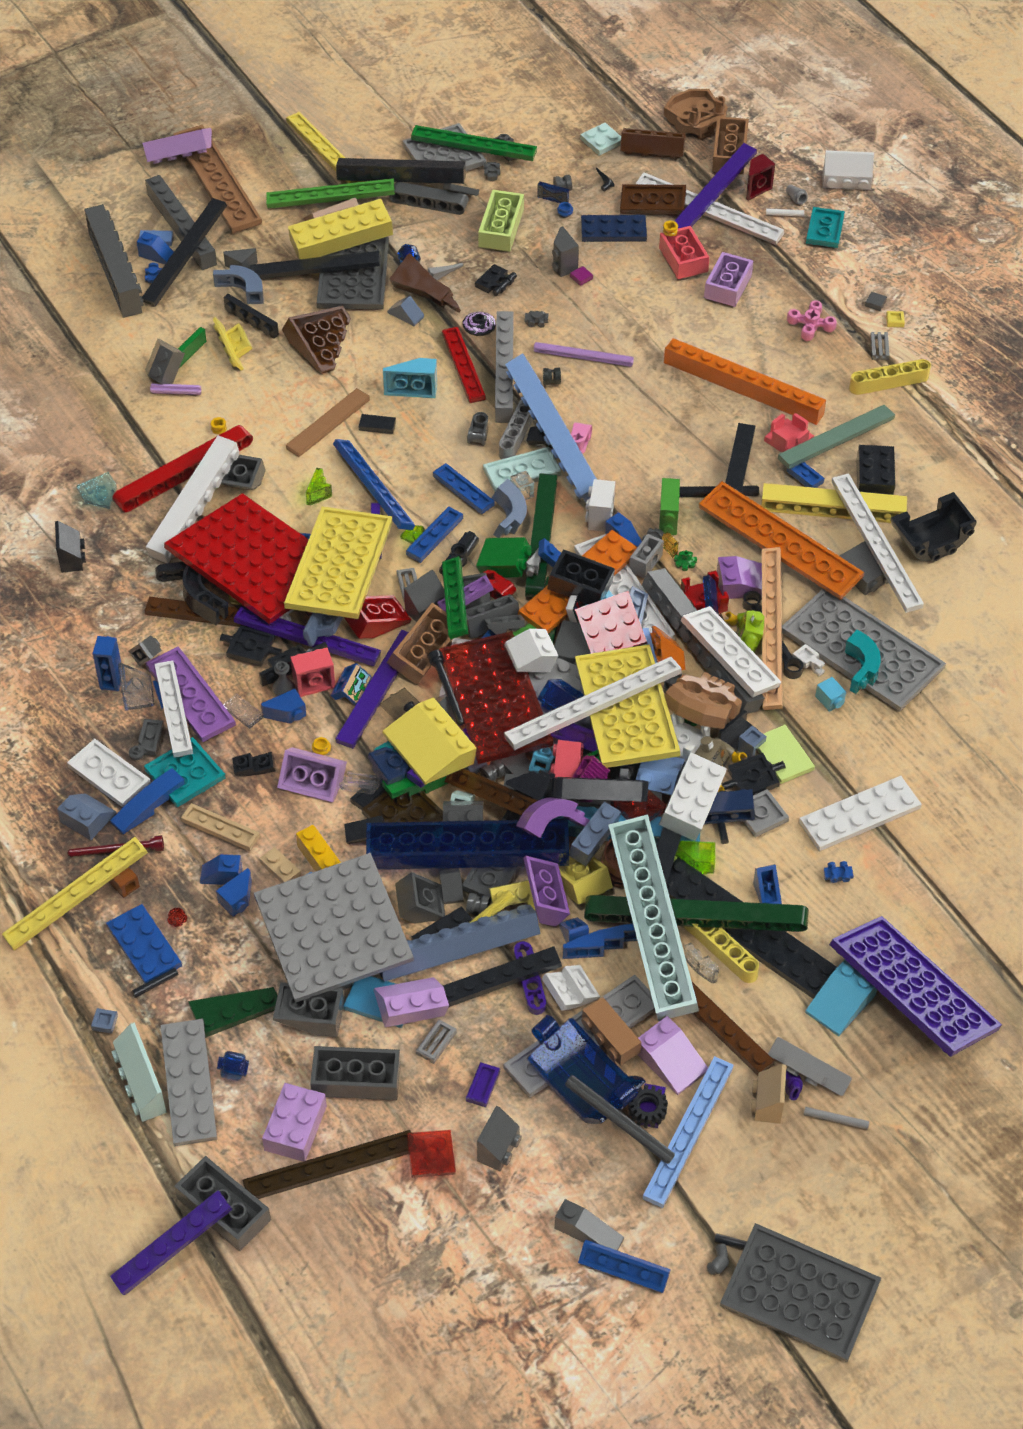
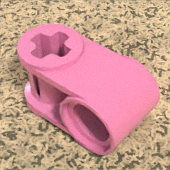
(581, 434)

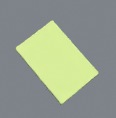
(783, 746)

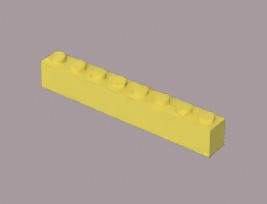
(827, 502)

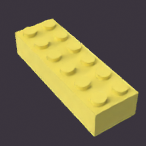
(340, 230)

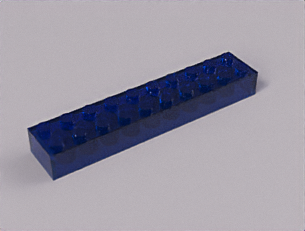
(464, 844)

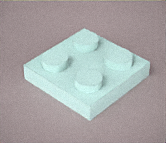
(601, 139)

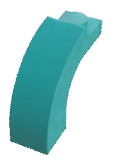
(867, 653)

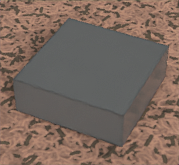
(875, 301)

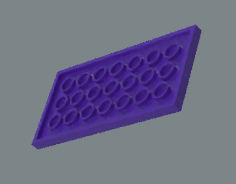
(915, 985)

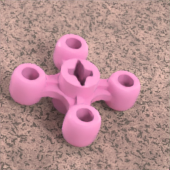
(811, 320)

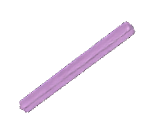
(583, 354)

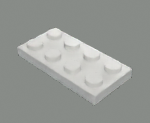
(108, 772)

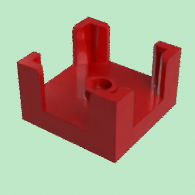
(696, 593)

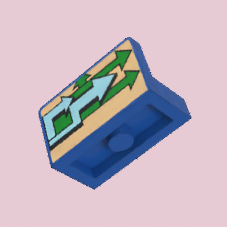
(351, 683)

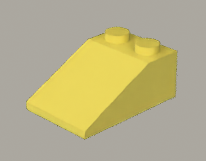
(583, 880)

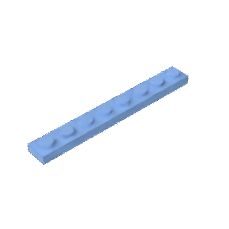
(688, 1131)

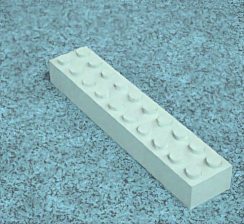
(653, 918)

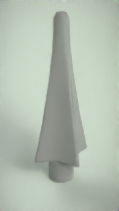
(439, 272)
(533, 564)

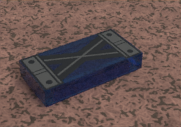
(552, 192)

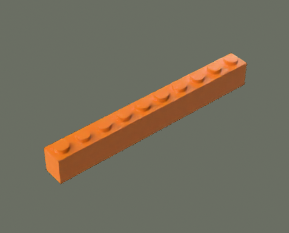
(744, 381)

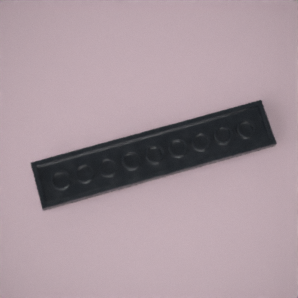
(774, 949)

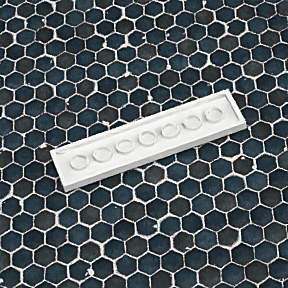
(623, 582)

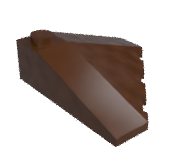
(318, 336)

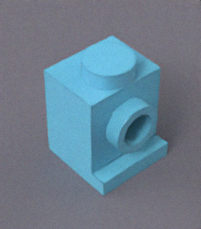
(542, 756)

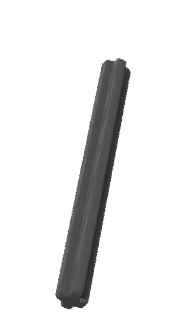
(620, 1119)

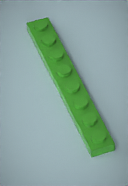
(330, 193)

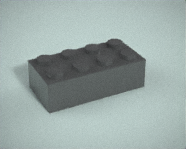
(356, 1072)
(248, 1212)

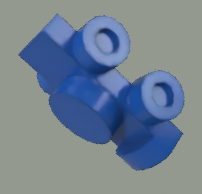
(152, 272)
(835, 874)

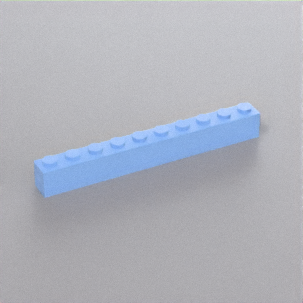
(552, 424)

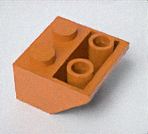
(666, 647)

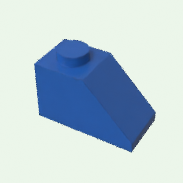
(153, 248)
(623, 527)
(285, 707)
(221, 869)
(235, 894)

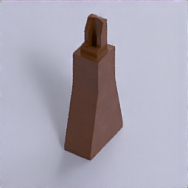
(417, 280)

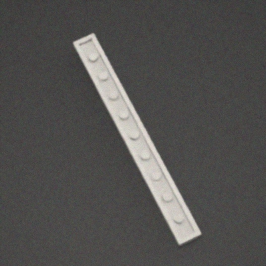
(727, 215)
(877, 543)
(592, 703)

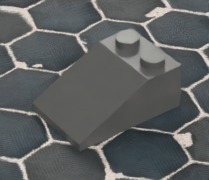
(314, 1015)

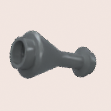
(283, 683)

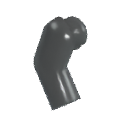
(721, 1262)

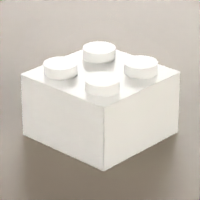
(600, 504)

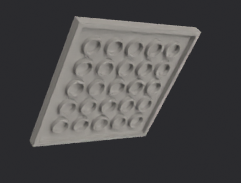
(333, 927)

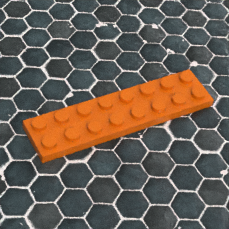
(549, 608)

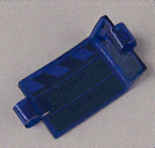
(571, 1052)

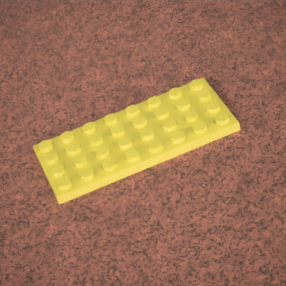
(338, 562)
(635, 727)

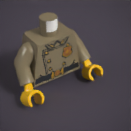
(718, 752)

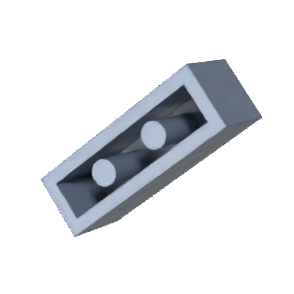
(594, 834)

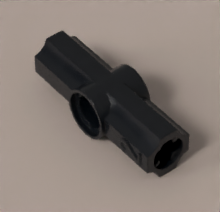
(463, 548)

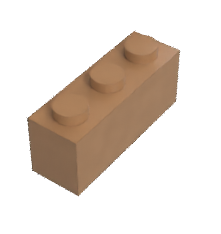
(611, 1031)

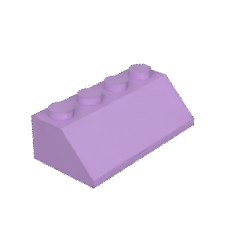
(177, 145)

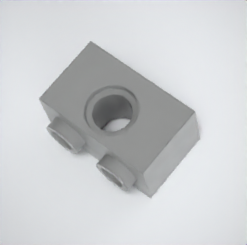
(646, 555)

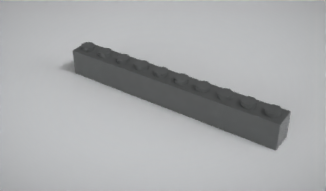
(674, 606)

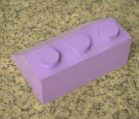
(311, 774)
(411, 1001)

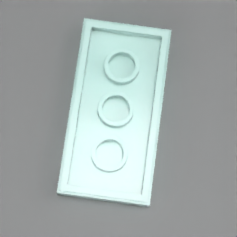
(533, 462)

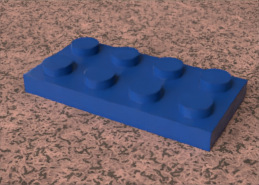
(143, 943)

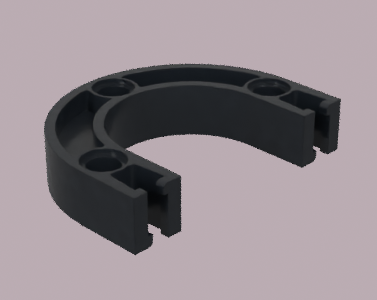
(200, 599)

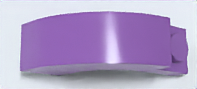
(543, 811)

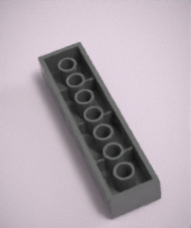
(114, 260)

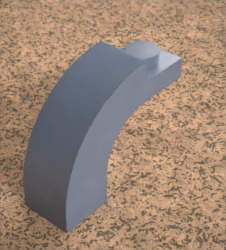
(242, 278)
(514, 505)

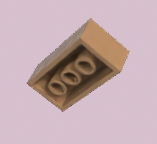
(729, 137)
(426, 636)

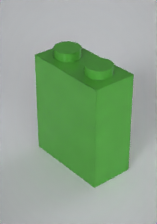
(669, 505)

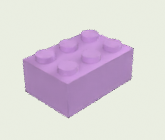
(728, 279)
(294, 1122)

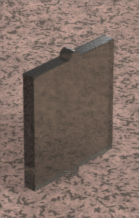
(396, 702)

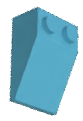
(411, 378)
(841, 998)

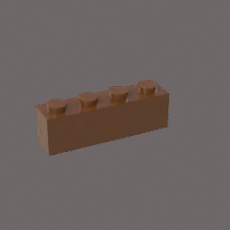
(653, 142)

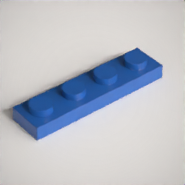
(463, 488)
(434, 534)
(624, 1266)

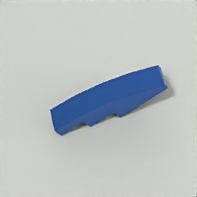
(144, 803)
(596, 942)

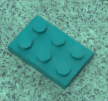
(825, 227)

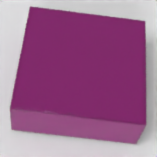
(581, 275)

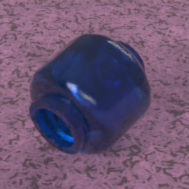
(405, 250)
(233, 1065)

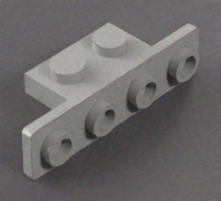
(810, 1066)

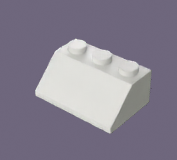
(848, 170)

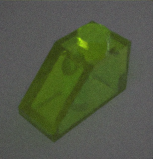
(698, 855)

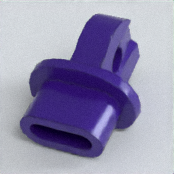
(793, 1085)

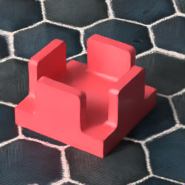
(787, 433)

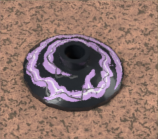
(479, 323)

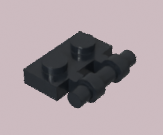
(491, 280)

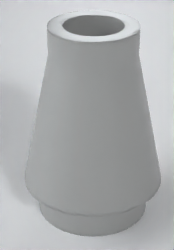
(797, 194)

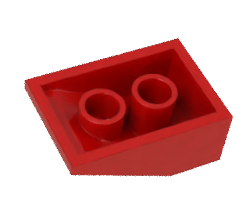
(378, 617)

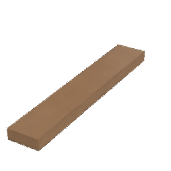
(327, 422)

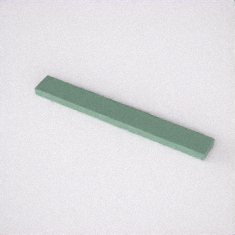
(836, 436)

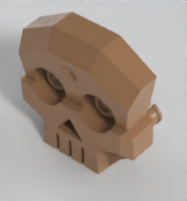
(695, 112)
(703, 700)

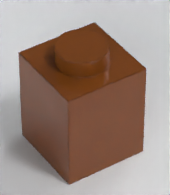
(125, 882)

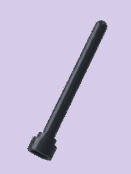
(436, 660)

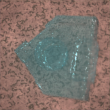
(98, 490)

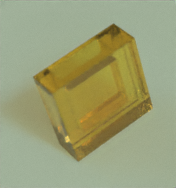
(670, 544)

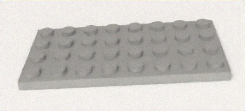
(829, 622)

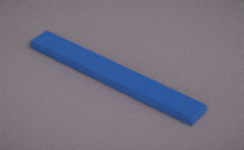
(374, 484)

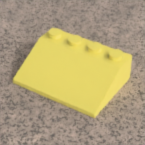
(430, 741)

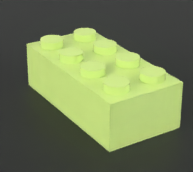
(501, 220)

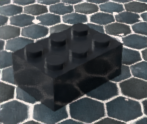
(876, 469)
(580, 577)

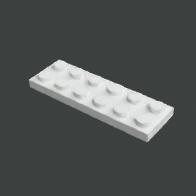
(731, 651)
(860, 813)

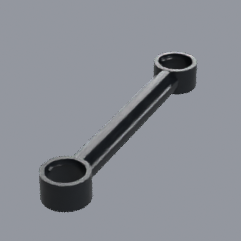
(787, 658)

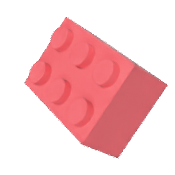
(684, 253)

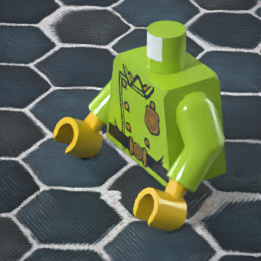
(749, 627)

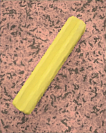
(497, 905)

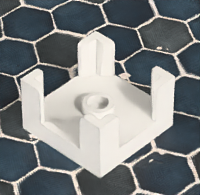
(688, 736)

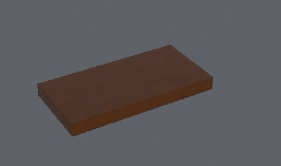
(652, 199)

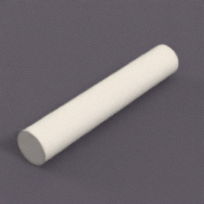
(784, 212)

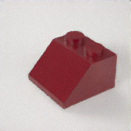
(760, 176)

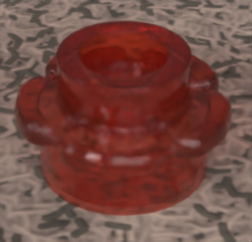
(177, 913)

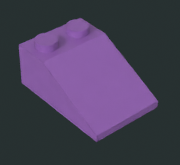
(739, 576)

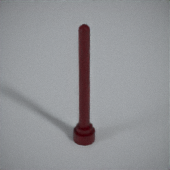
(155, 843)

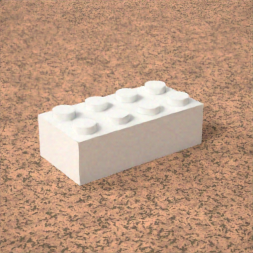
(693, 796)

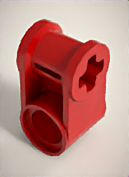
(501, 585)

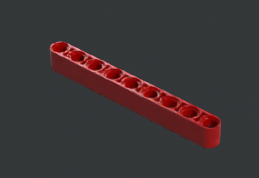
(173, 473)

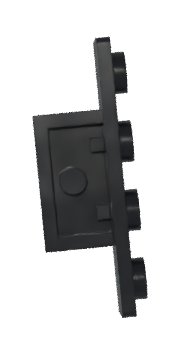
(269, 676)

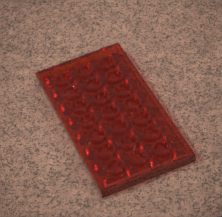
(492, 695)

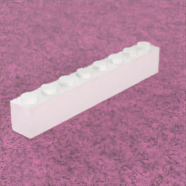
(194, 496)

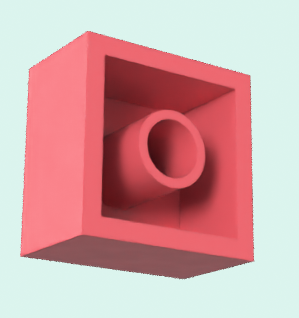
(313, 672)
(568, 758)

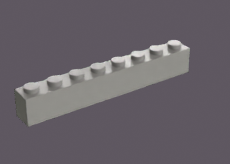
(504, 354)

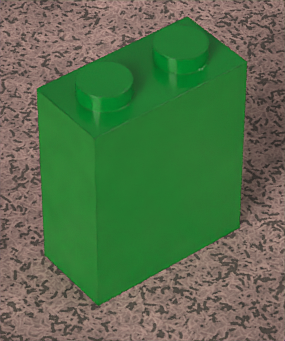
(504, 556)

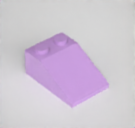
(671, 1055)

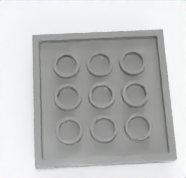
(429, 151)

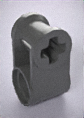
(478, 428)

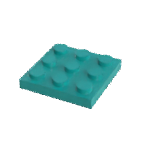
(197, 769)

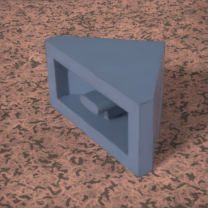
(407, 311)

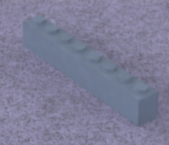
(468, 940)

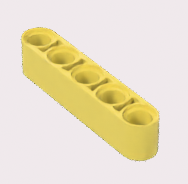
(890, 376)
(724, 952)

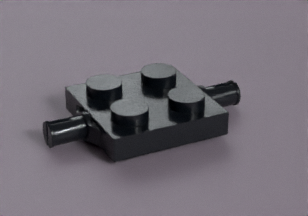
(250, 645)
(754, 774)

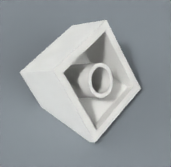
(532, 651)

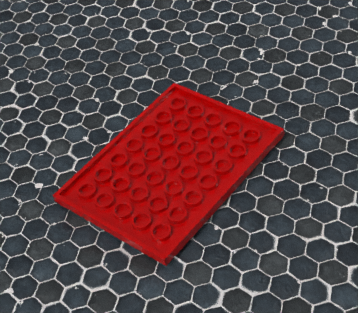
(244, 554)

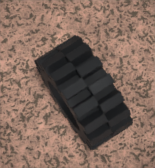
(648, 1117)

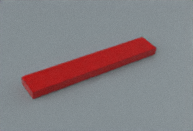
(463, 365)

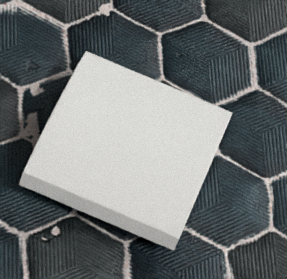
(570, 987)

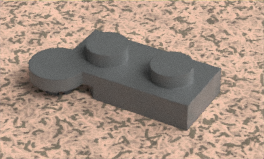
(148, 739)

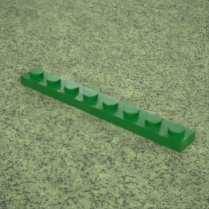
(474, 143)

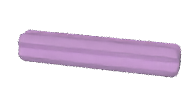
(175, 389)

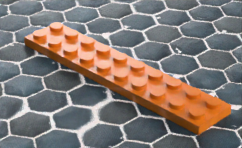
(770, 531)

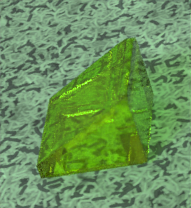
(411, 535)

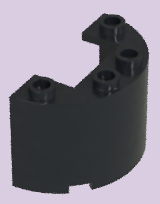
(936, 532)

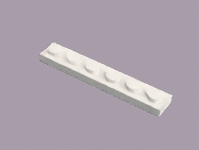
(173, 709)

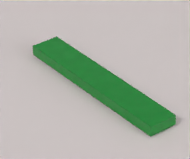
(454, 598)

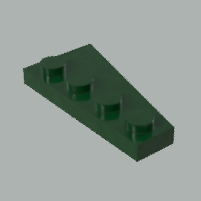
(232, 1009)

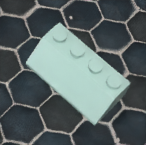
(138, 1074)

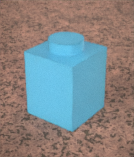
(830, 694)

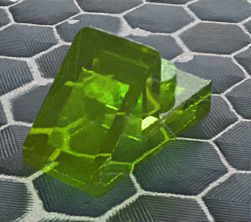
(318, 488)

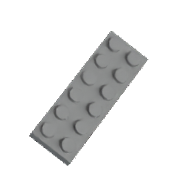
(188, 1082)

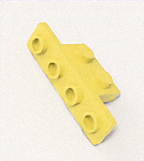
(235, 342)

